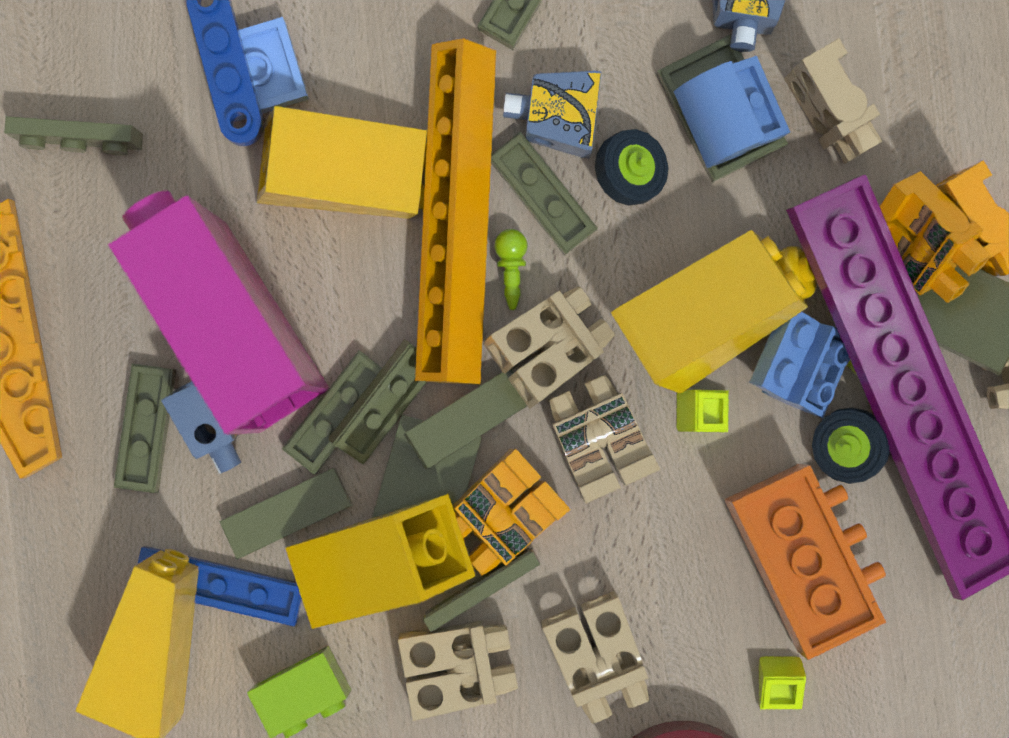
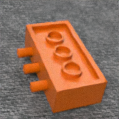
(808, 559)

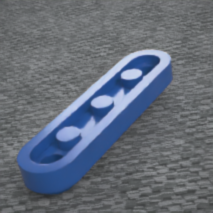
(227, 70)

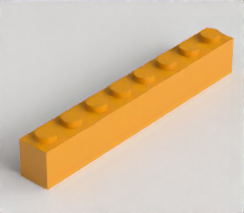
(455, 213)

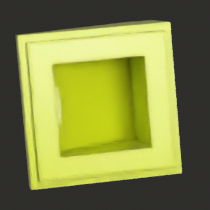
(702, 411)
(781, 682)

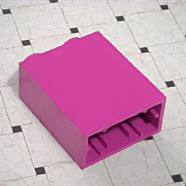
(216, 313)

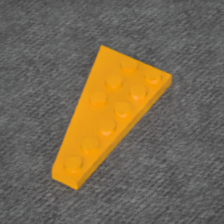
(26, 405)

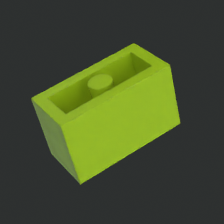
(300, 693)

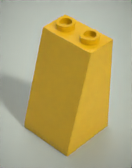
(341, 164)
(710, 311)
(381, 563)
(146, 652)

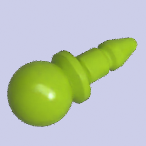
(511, 247)

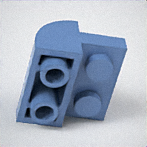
(731, 110)
(802, 364)

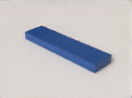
(243, 590)

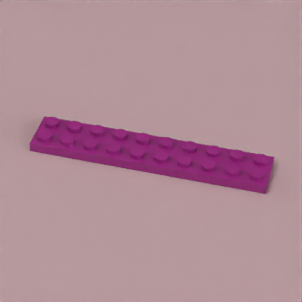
(907, 383)

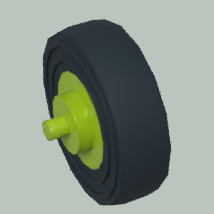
(631, 167)
(850, 445)

